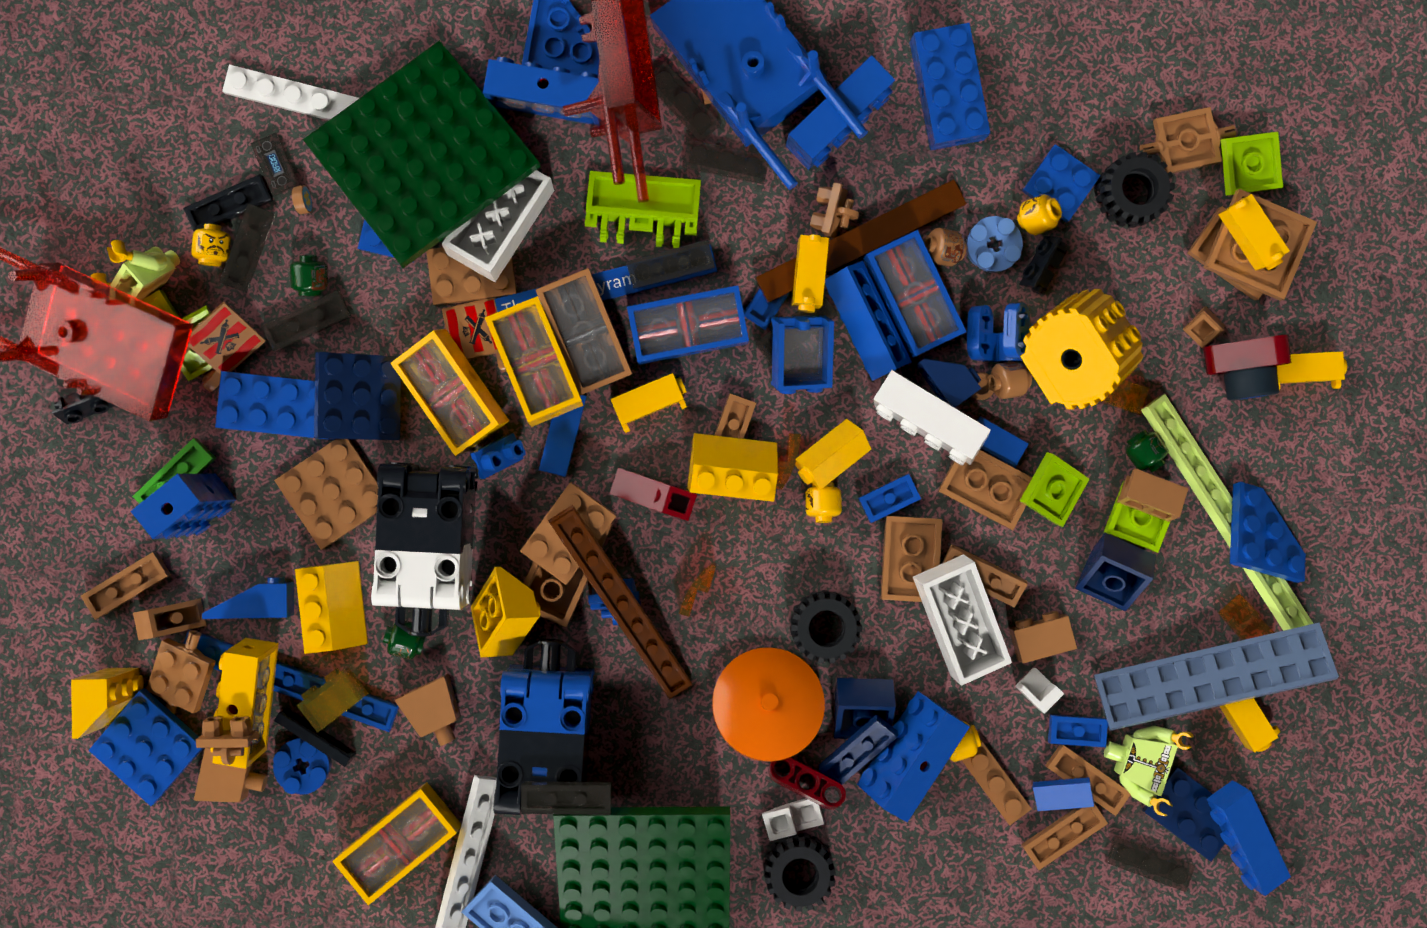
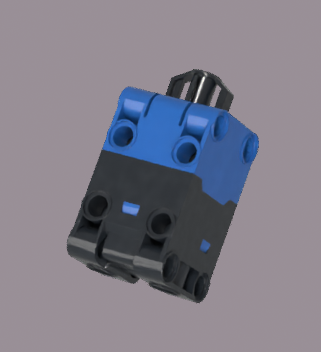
(542, 723)

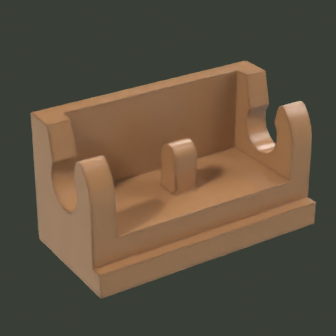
(1153, 495)

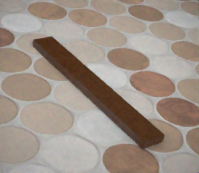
(870, 236)
(620, 601)

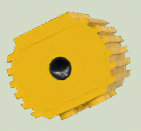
(1082, 349)

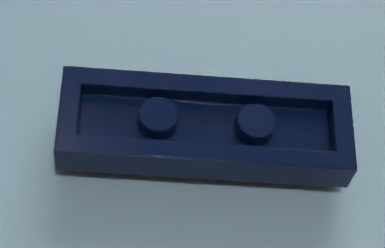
(858, 750)

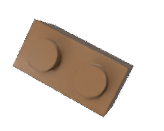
(1042, 637)

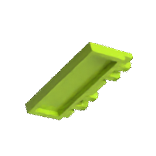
(669, 203)

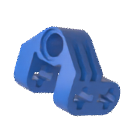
(997, 347)

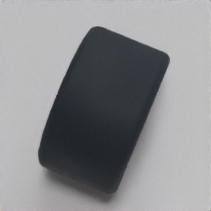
(1251, 383)

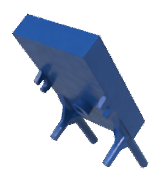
(719, 44)

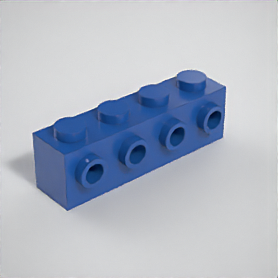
(867, 320)
(1248, 838)

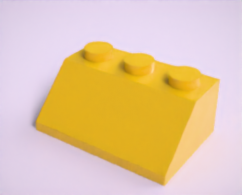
(733, 467)
(331, 607)
(503, 614)
(102, 697)

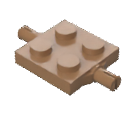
(1188, 140)
(181, 674)

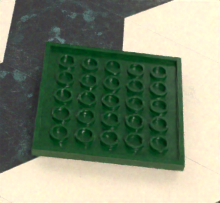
(421, 153)
(644, 868)

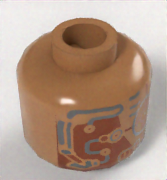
(945, 246)
(1009, 379)

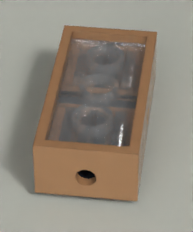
(584, 331)

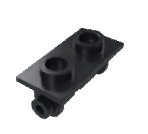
(1048, 252)
(73, 408)

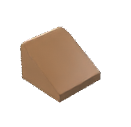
(1204, 327)

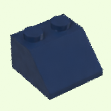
(949, 381)
(1116, 572)
(859, 702)

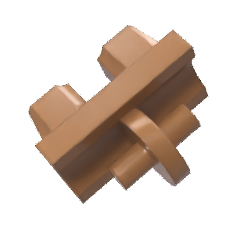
(838, 210)
(227, 742)

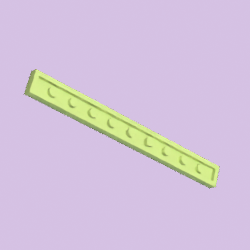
(1218, 505)

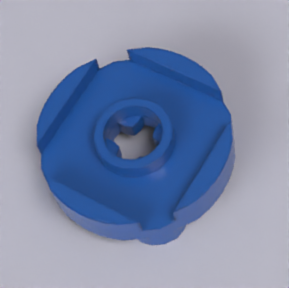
(294, 780)

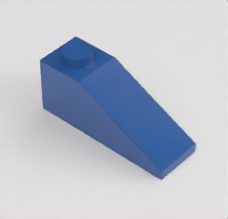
(263, 600)

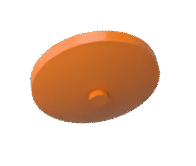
(768, 704)

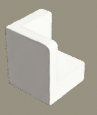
(1039, 690)

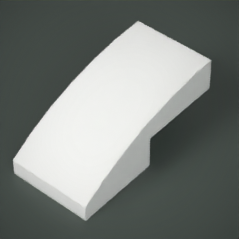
(792, 817)

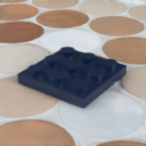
(356, 397)

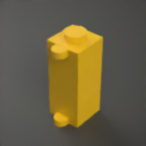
(1254, 233)
(810, 273)
(1314, 368)
(649, 399)
(832, 454)
(1250, 724)

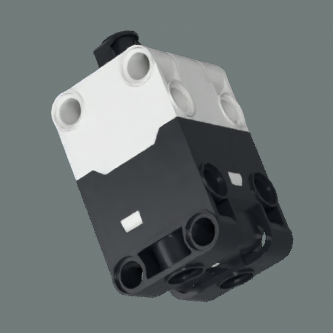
(424, 542)

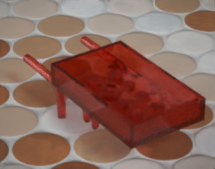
(626, 86)
(98, 338)

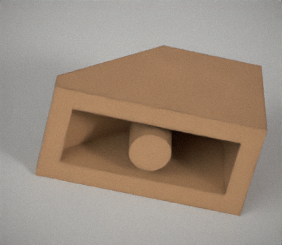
(169, 619)

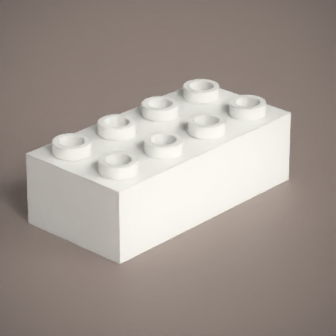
(496, 232)
(931, 418)
(962, 619)

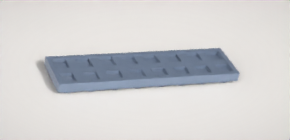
(1215, 676)

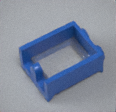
(802, 353)

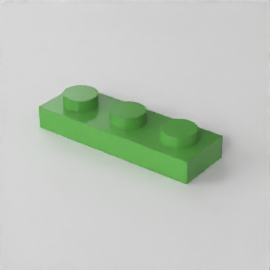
(189, 460)

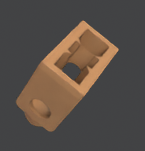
(432, 709)
(225, 782)

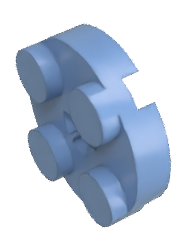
(1003, 230)

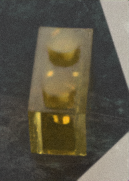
(332, 699)

